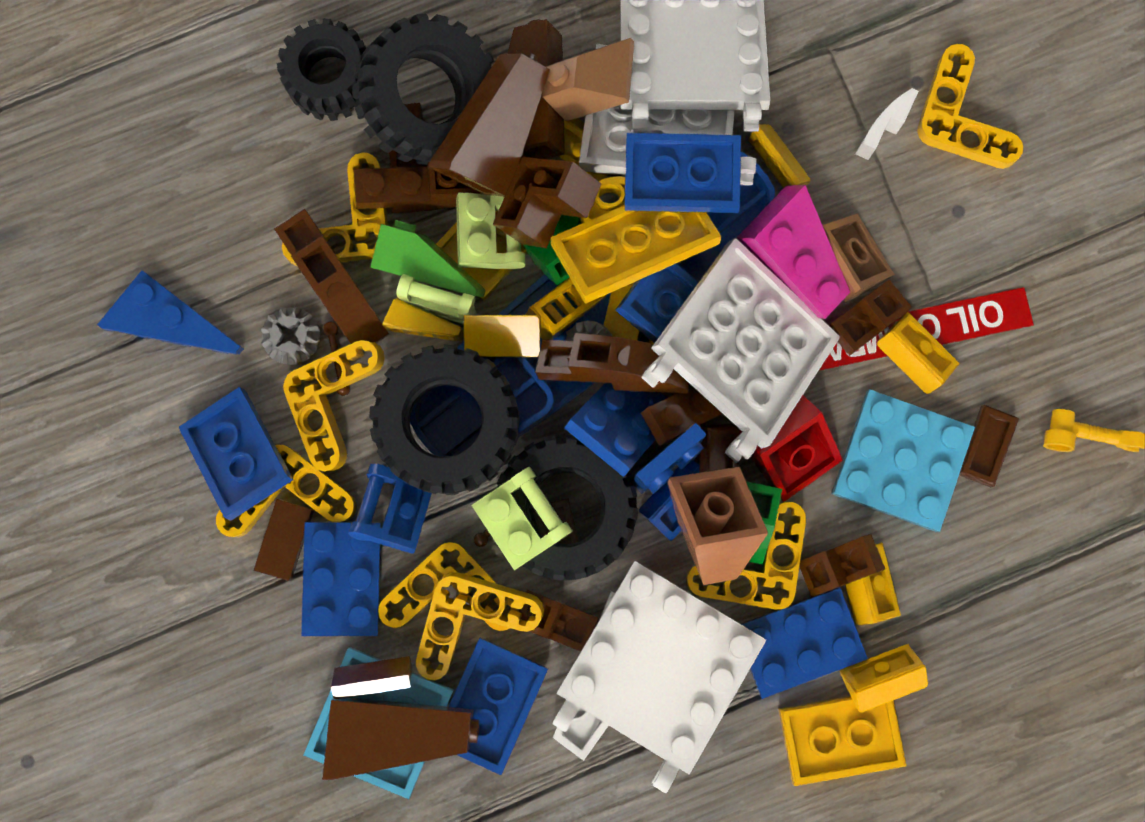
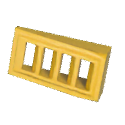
(415, 321)
(551, 322)

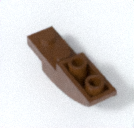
(406, 189)
(330, 279)
(604, 360)
(678, 413)

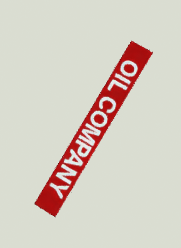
(952, 323)

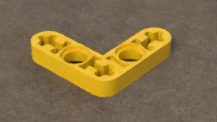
(948, 116)
(361, 223)
(315, 399)
(325, 508)
(433, 567)
(771, 571)
(456, 610)

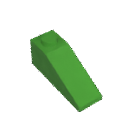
(416, 255)

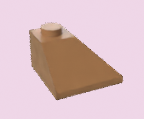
(591, 80)

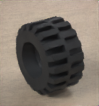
(304, 51)

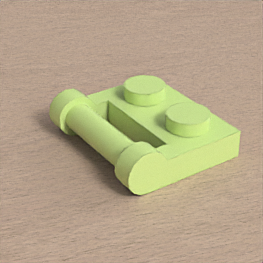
(478, 235)
(434, 300)
(510, 525)

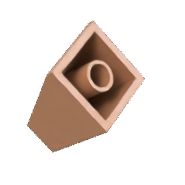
(717, 522)

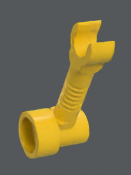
(1065, 430)

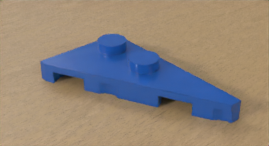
(156, 313)

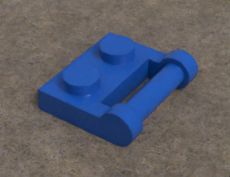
(403, 516)

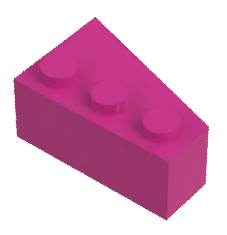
(797, 250)

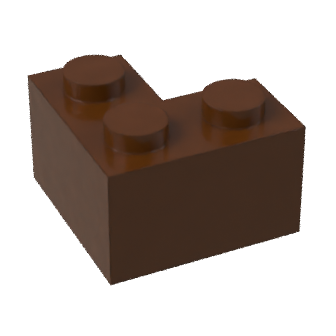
(540, 195)

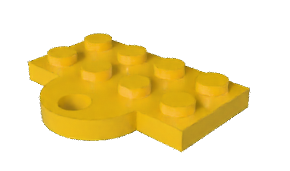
(625, 246)

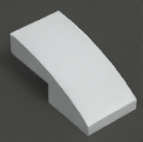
(890, 119)

